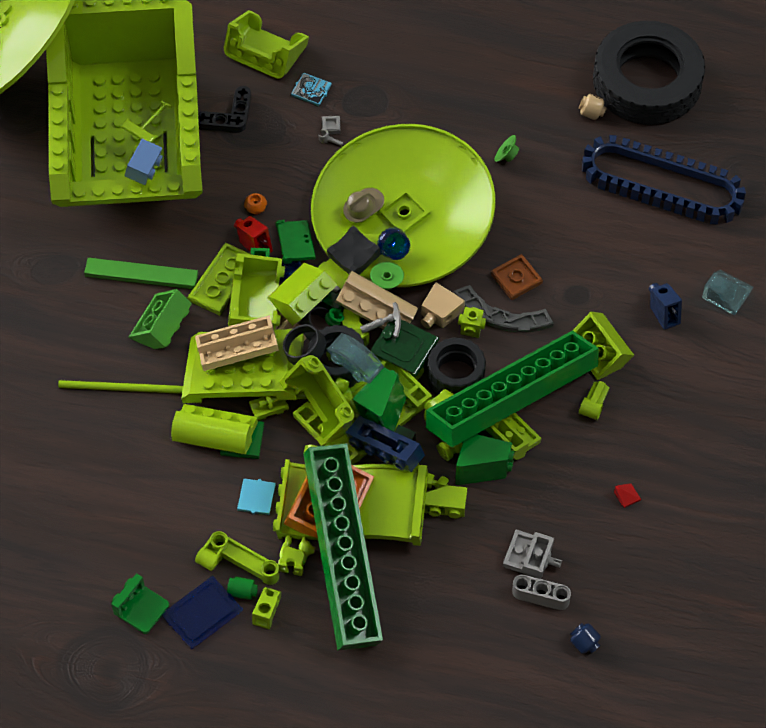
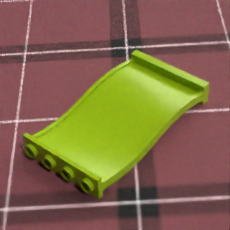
(389, 511)

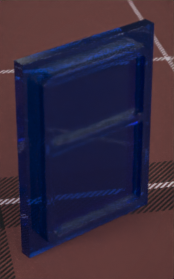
(202, 612)

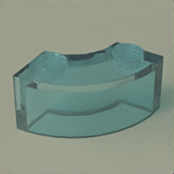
(355, 358)

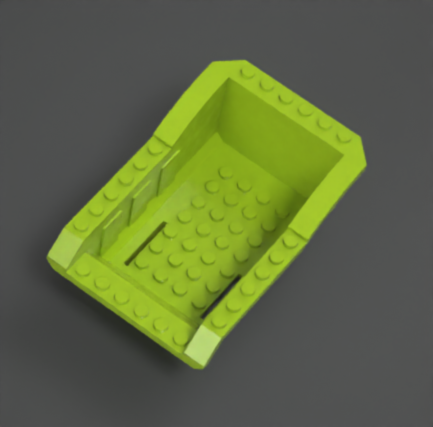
(113, 66)

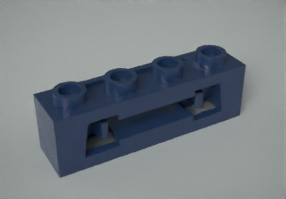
(361, 436)

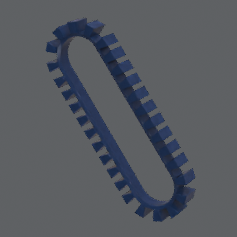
(732, 186)

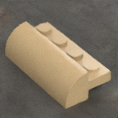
(371, 300)
(236, 343)

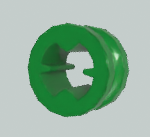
(334, 312)

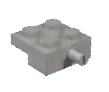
(530, 554)

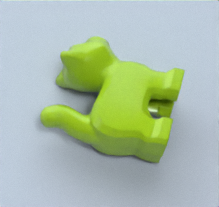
(343, 386)
(294, 557)

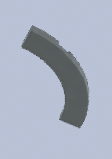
(504, 319)

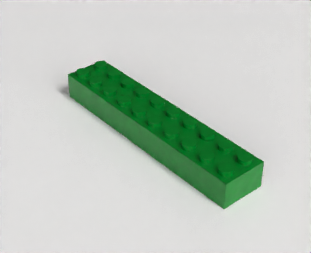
(511, 388)
(342, 547)

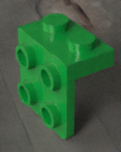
(139, 605)

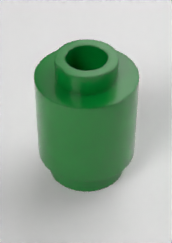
(242, 588)

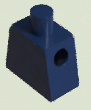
(665, 305)

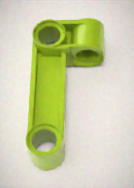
(238, 554)

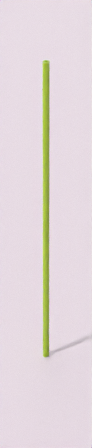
(132, 387)

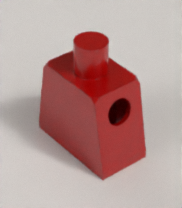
(253, 234)

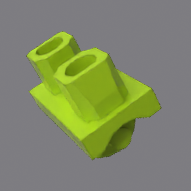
(267, 406)

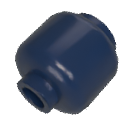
(585, 638)

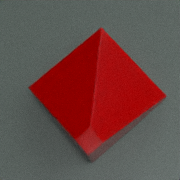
(626, 494)

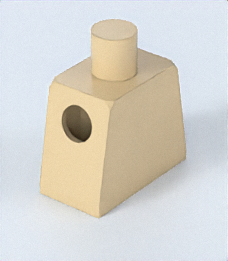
(441, 307)

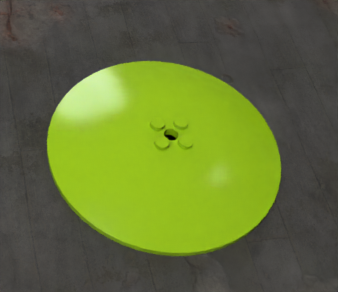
(26, 32)
(418, 171)

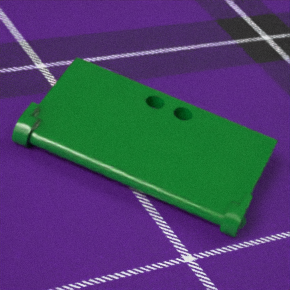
(293, 241)

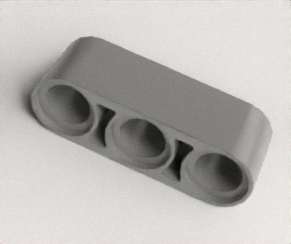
(548, 599)

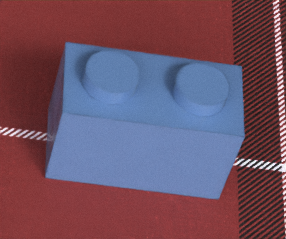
(143, 162)

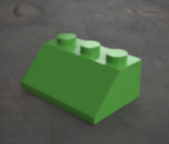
(161, 319)

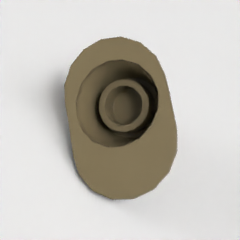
(363, 204)

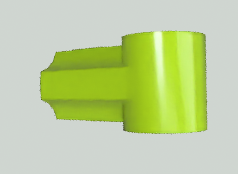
(594, 402)

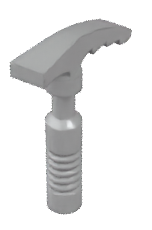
(379, 322)

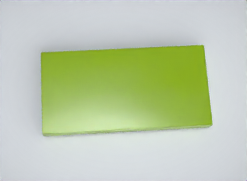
(215, 285)

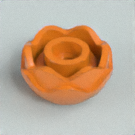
(260, 205)

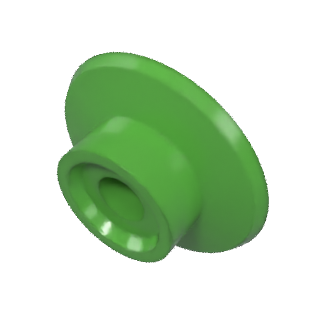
(507, 150)
(387, 275)

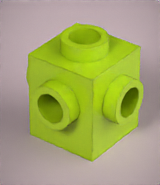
(472, 322)

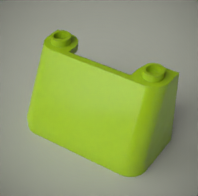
(261, 49)
(252, 283)
(313, 379)

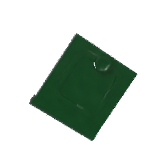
(406, 351)

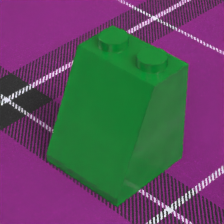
(382, 399)
(483, 460)

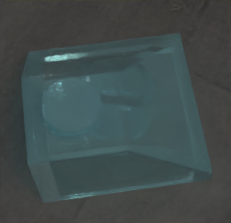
(726, 291)

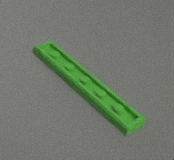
(141, 273)

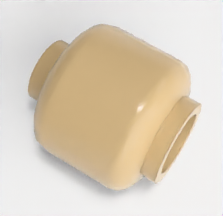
(592, 106)

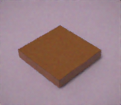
(516, 277)

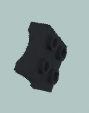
(354, 251)

